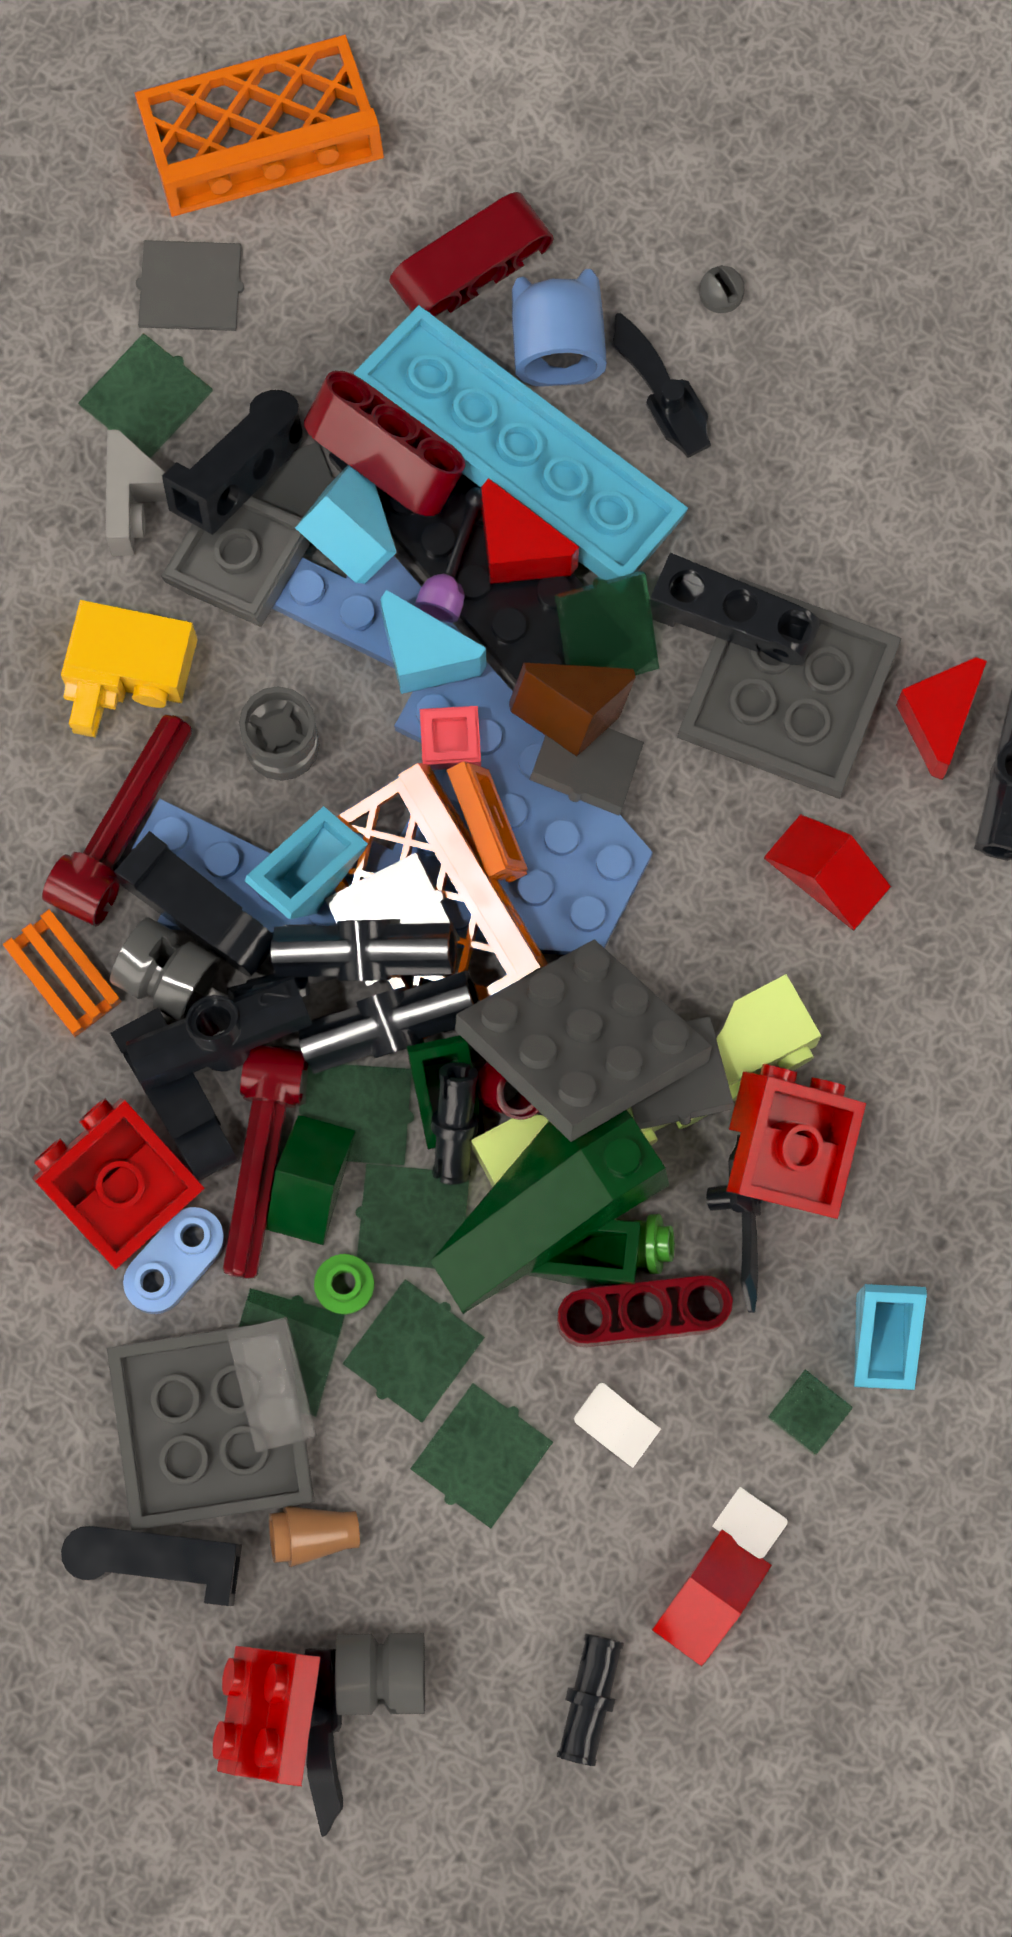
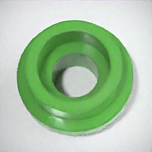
(655, 1244)
(344, 1303)

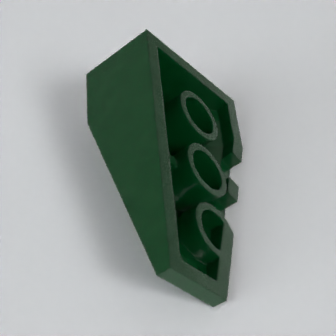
(548, 1204)

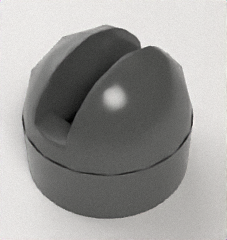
(714, 294)

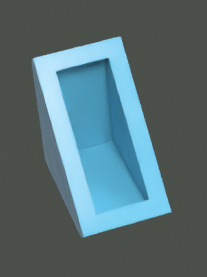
(350, 526)
(426, 649)
(307, 865)
(888, 1335)

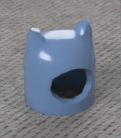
(558, 319)

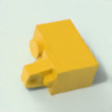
(122, 653)

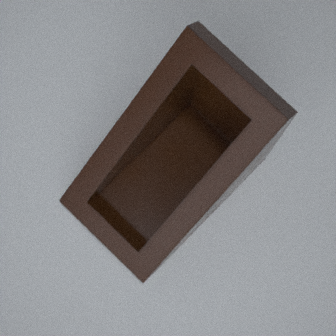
(571, 701)

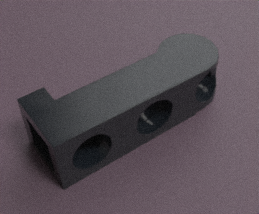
(237, 463)
(732, 611)
(194, 904)
(182, 1108)
(99, 1551)

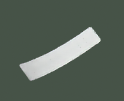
(628, 1436)

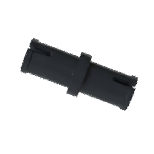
(455, 1123)
(590, 1700)

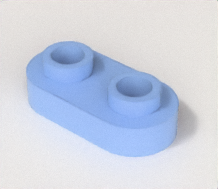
(177, 1262)

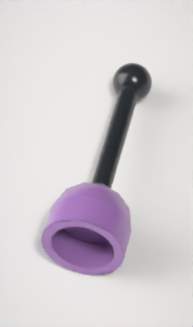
(442, 594)

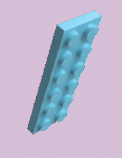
(524, 445)

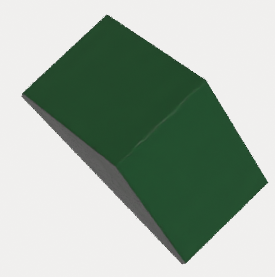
(425, 1063)
(309, 1179)
(599, 1259)

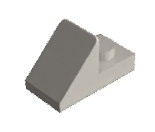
(129, 479)

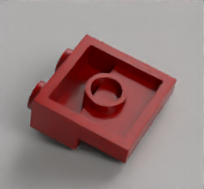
(794, 1140)
(116, 1180)
(266, 1715)

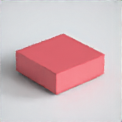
(450, 736)

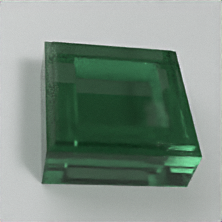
(810, 1412)

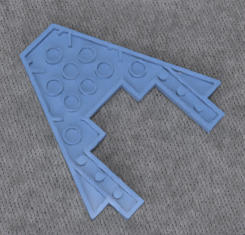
(576, 854)

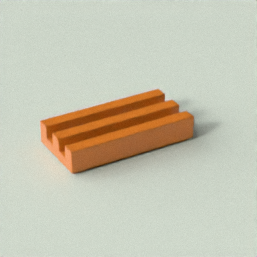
(487, 822)
(32, 935)

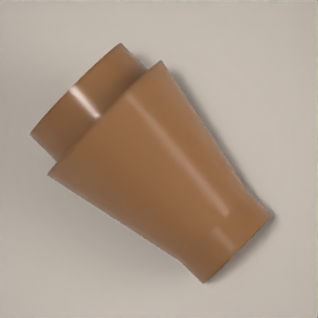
(309, 1534)

